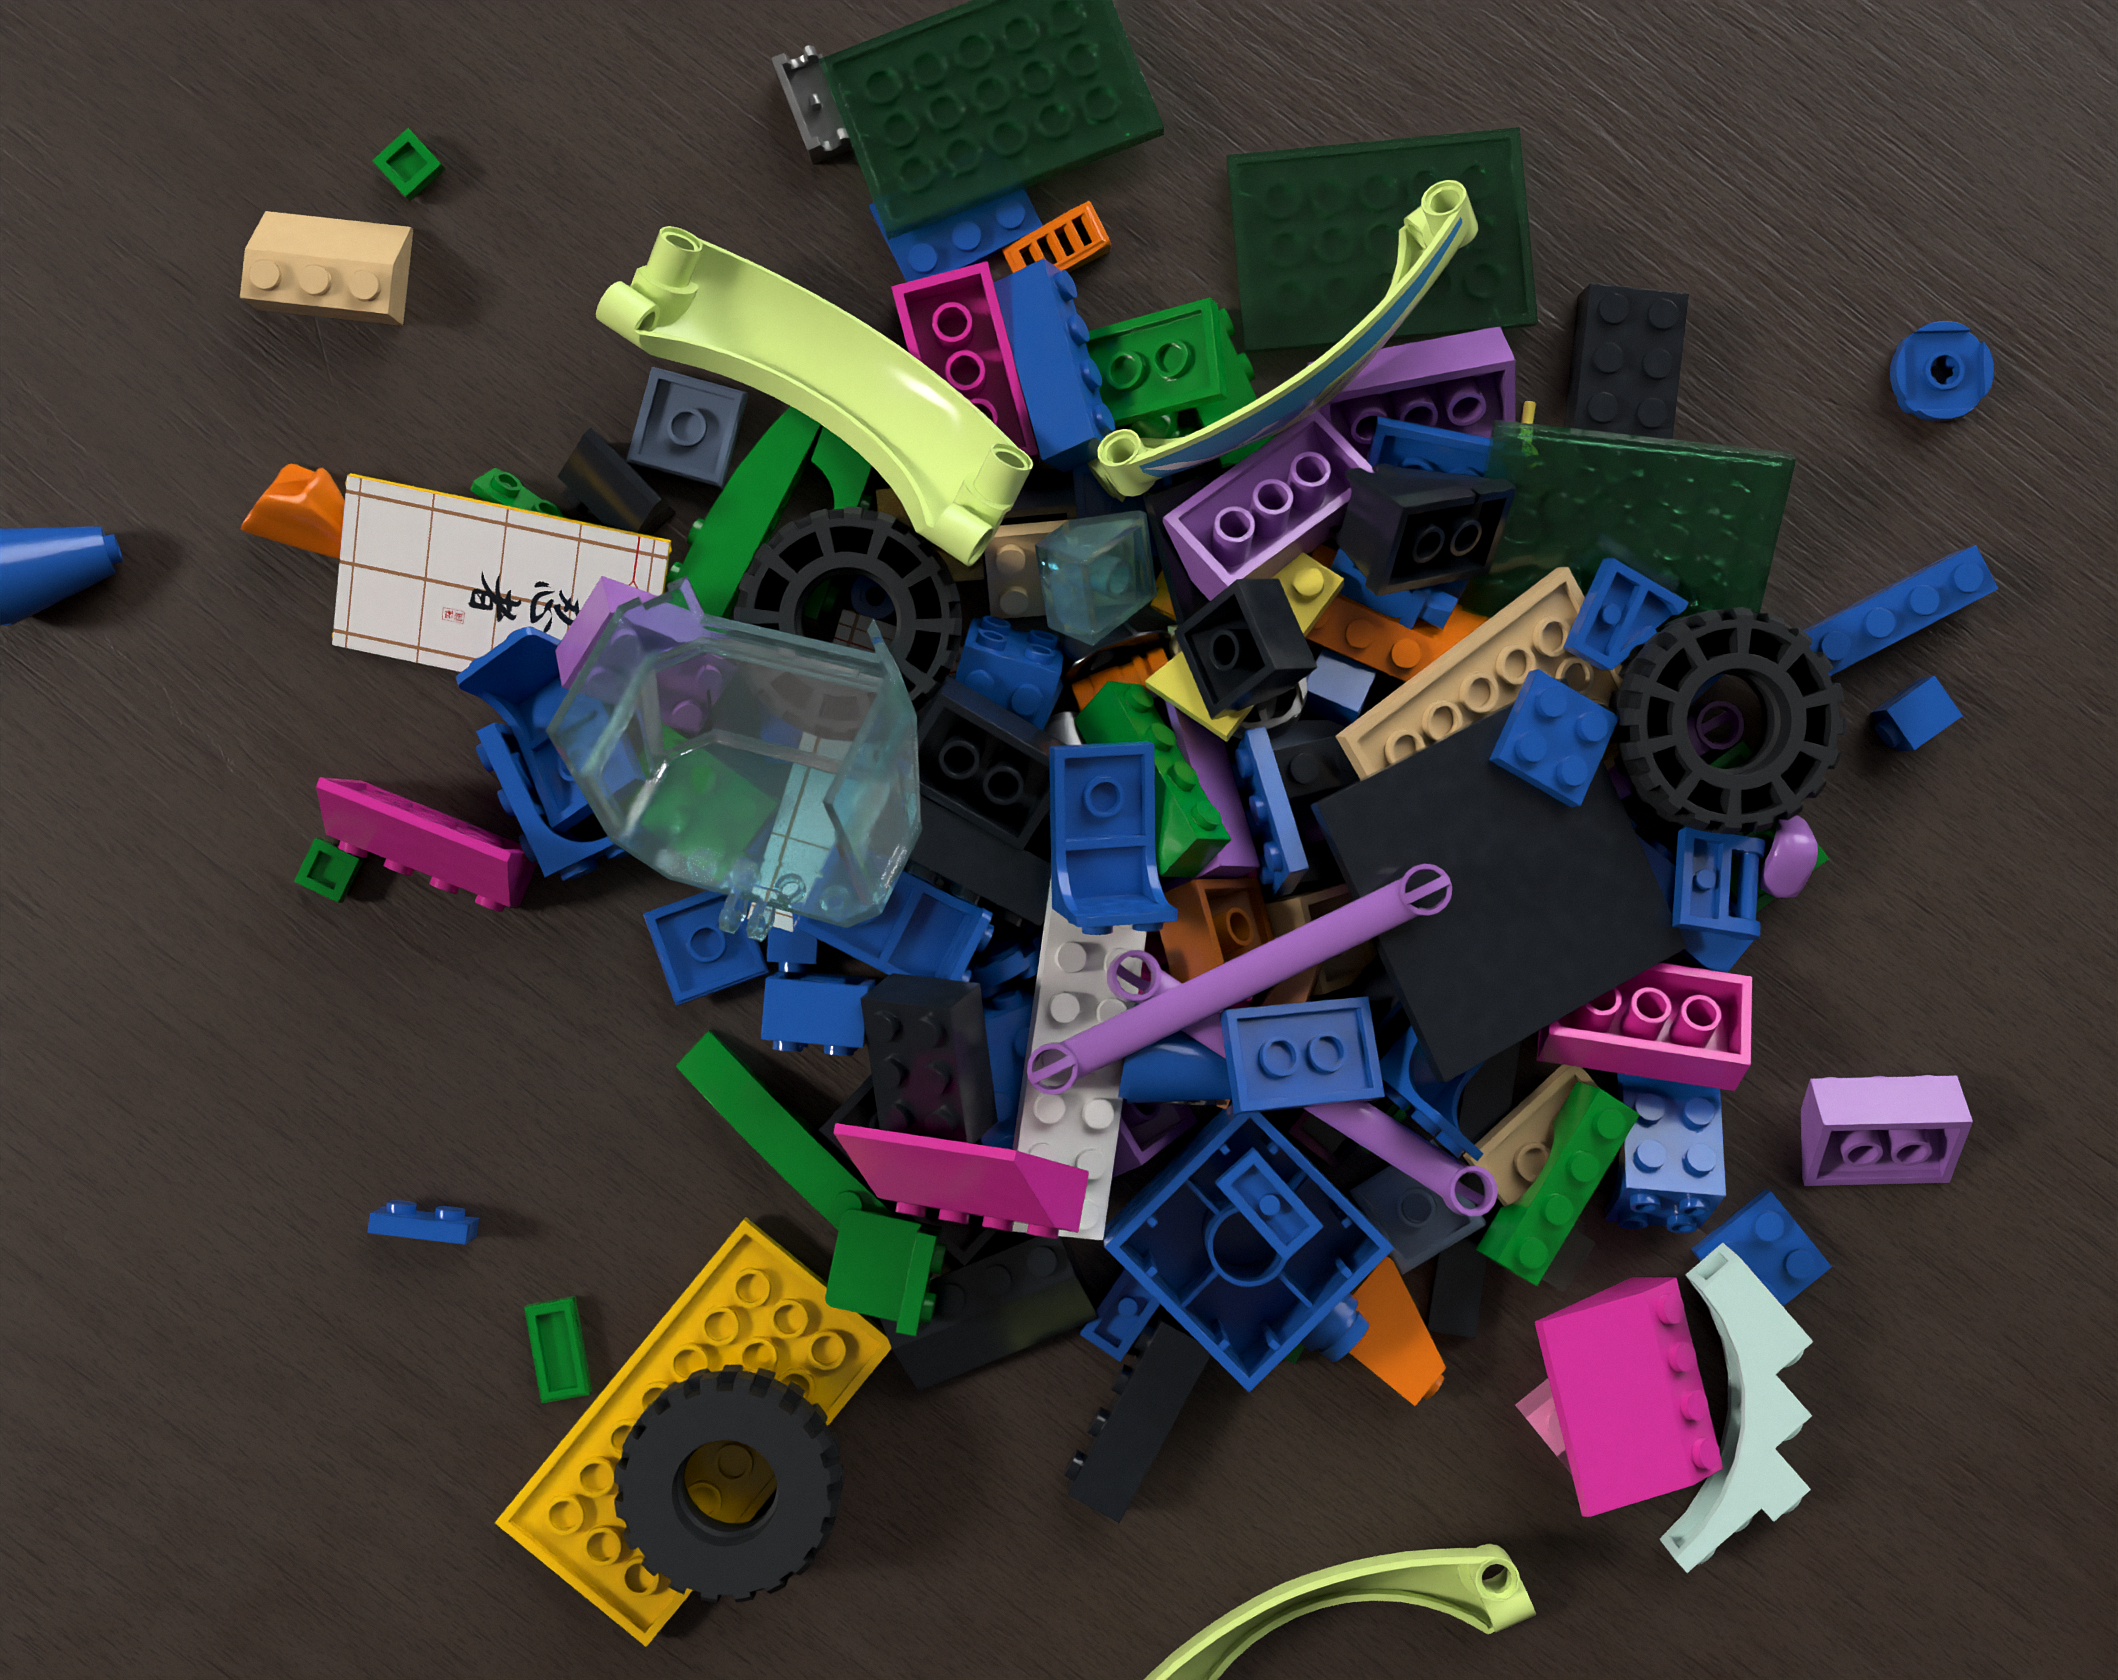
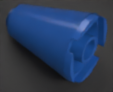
(50, 566)
(1174, 1071)

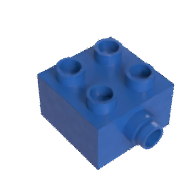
(1224, 1276)

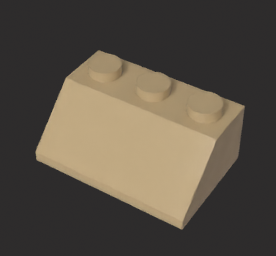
(328, 268)

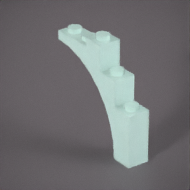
(1761, 1411)

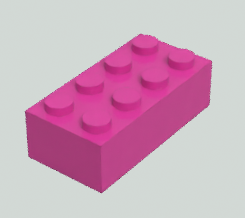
(960, 334)
(1661, 1026)

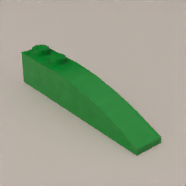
(747, 513)
(779, 1132)

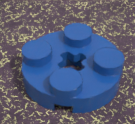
(1920, 392)
(1007, 956)

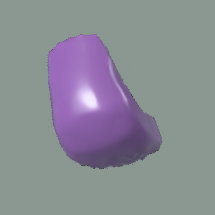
(1790, 859)

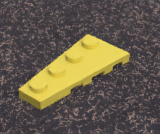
(1309, 591)

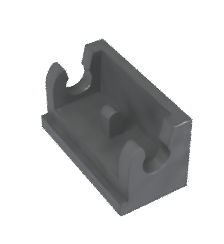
(812, 104)

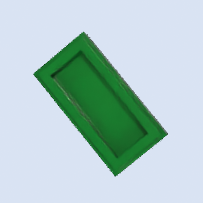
(558, 1349)

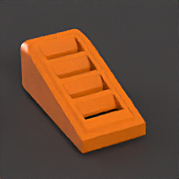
(1065, 223)

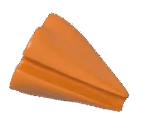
(300, 511)

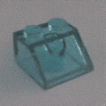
(1096, 573)

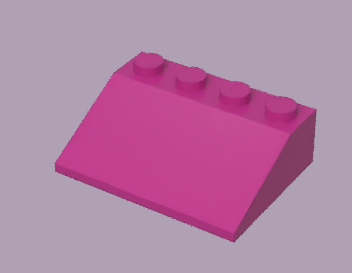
(424, 841)
(967, 1180)
(1629, 1394)

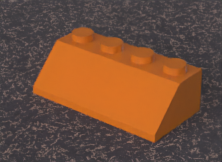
(1379, 639)

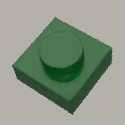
(408, 164)
(328, 870)

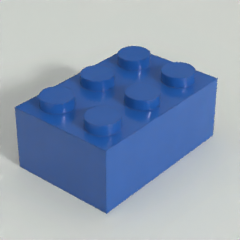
(815, 1010)

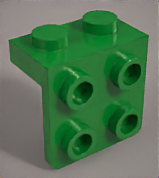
(886, 1268)

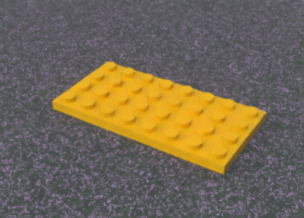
(743, 1309)

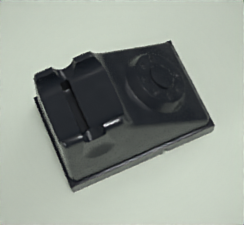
(1421, 526)

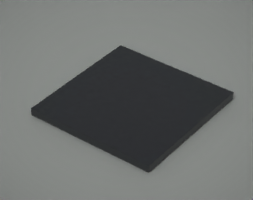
(1541, 902)

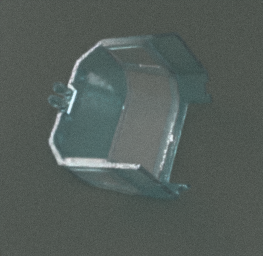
(747, 760)

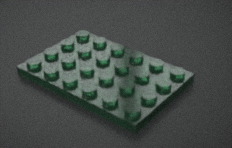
(987, 103)
(1324, 229)
(1668, 508)

